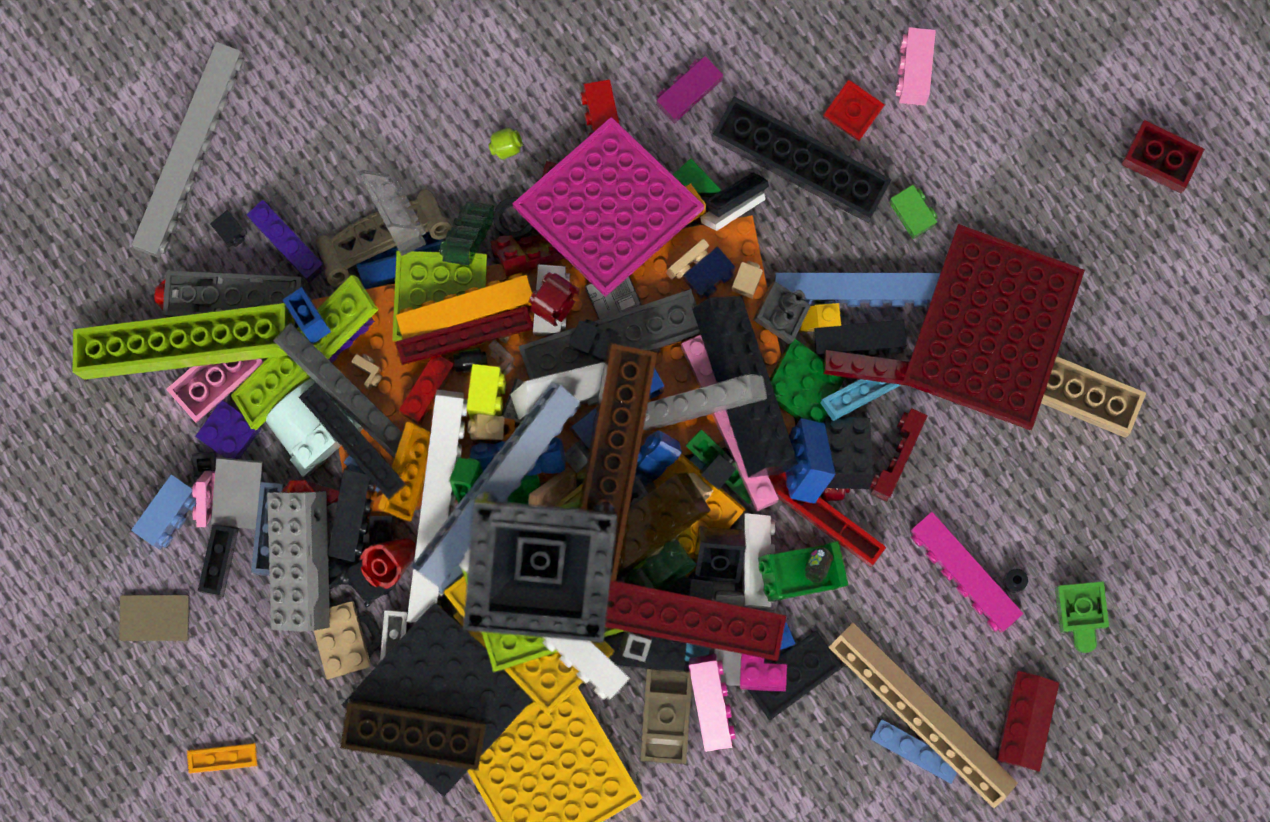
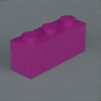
(689, 89)

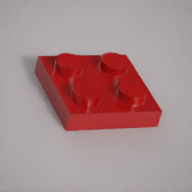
(853, 110)

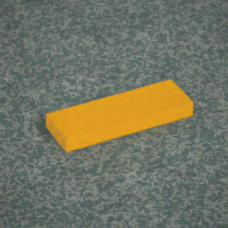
(222, 758)

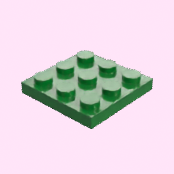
(801, 383)

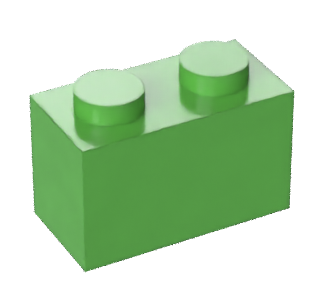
(913, 211)

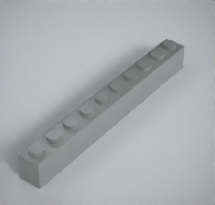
(188, 149)

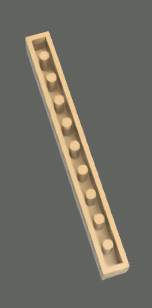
(923, 715)

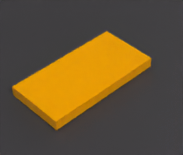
(411, 466)

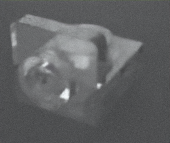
(499, 354)

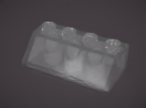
(394, 210)

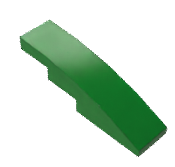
(704, 449)

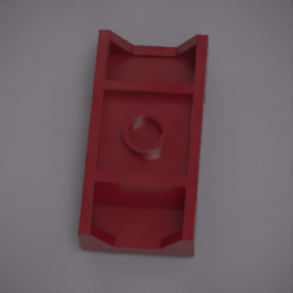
(524, 254)
(910, 428)

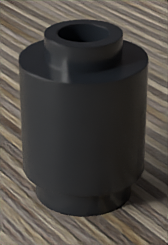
(465, 359)
(1010, 585)

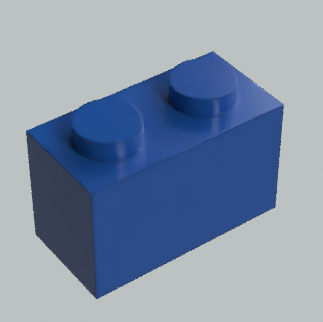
(306, 315)

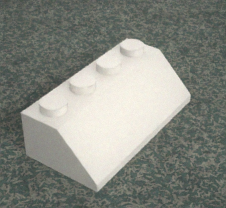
(581, 383)
(758, 543)

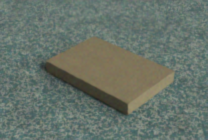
(154, 618)

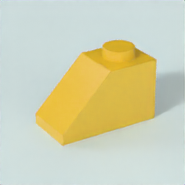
(821, 316)

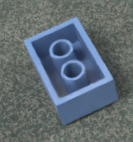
(165, 513)

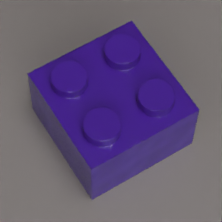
(227, 432)

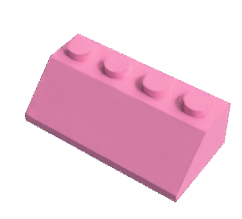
(208, 385)

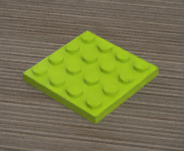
(427, 278)

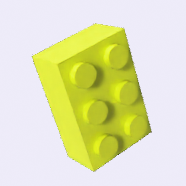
(485, 391)

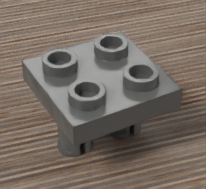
(782, 311)

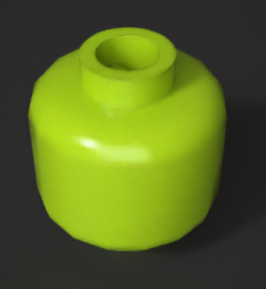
(505, 143)

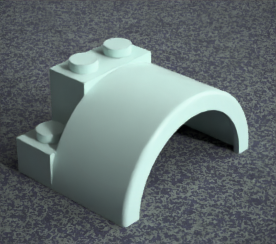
(302, 432)

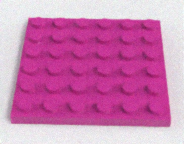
(608, 206)

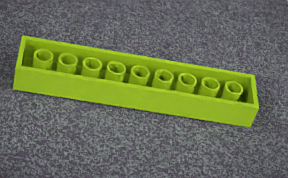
(179, 341)

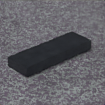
(736, 194)

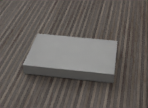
(236, 492)

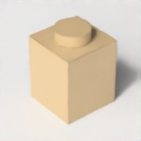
(747, 279)

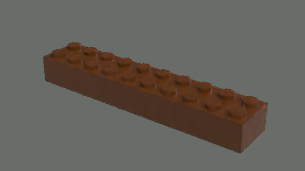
(618, 435)

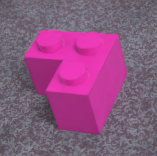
(761, 676)

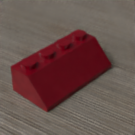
(1027, 721)

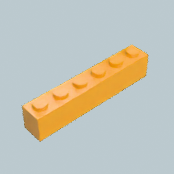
(466, 307)

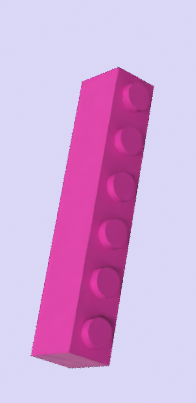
(966, 572)

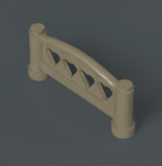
(337, 259)

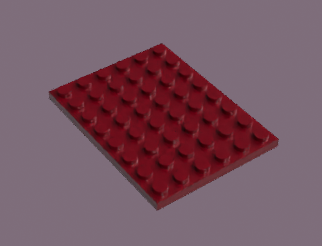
(994, 327)

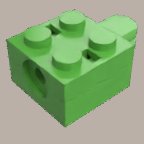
(1080, 613)

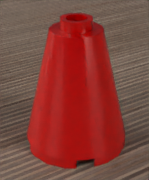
(387, 561)

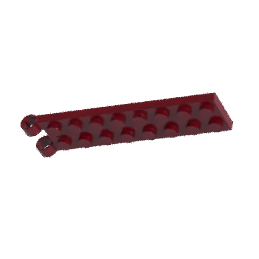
(695, 620)

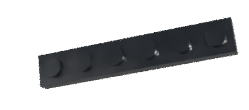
(352, 441)

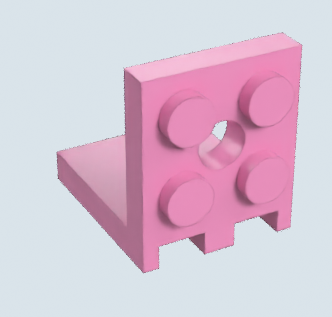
(203, 492)

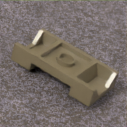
(666, 716)

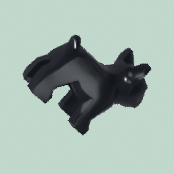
(350, 574)

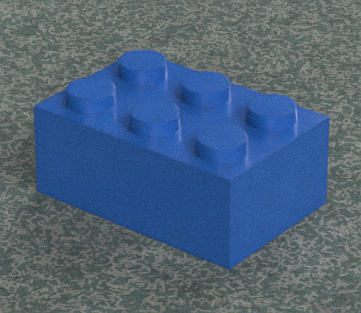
(814, 461)

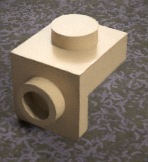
(367, 365)
(486, 427)

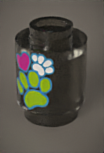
(818, 565)

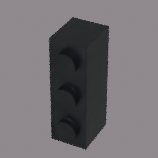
(218, 560)

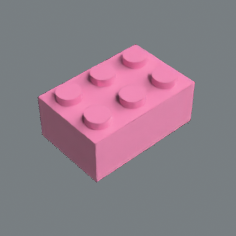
(915, 66)

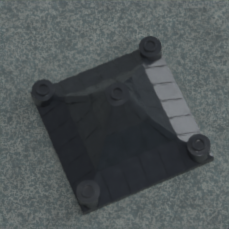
(539, 570)

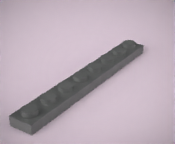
(339, 388)

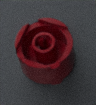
(554, 298)

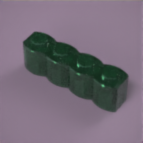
(467, 233)
(663, 569)

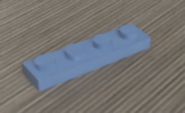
(912, 750)

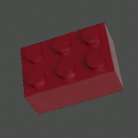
(1162, 156)

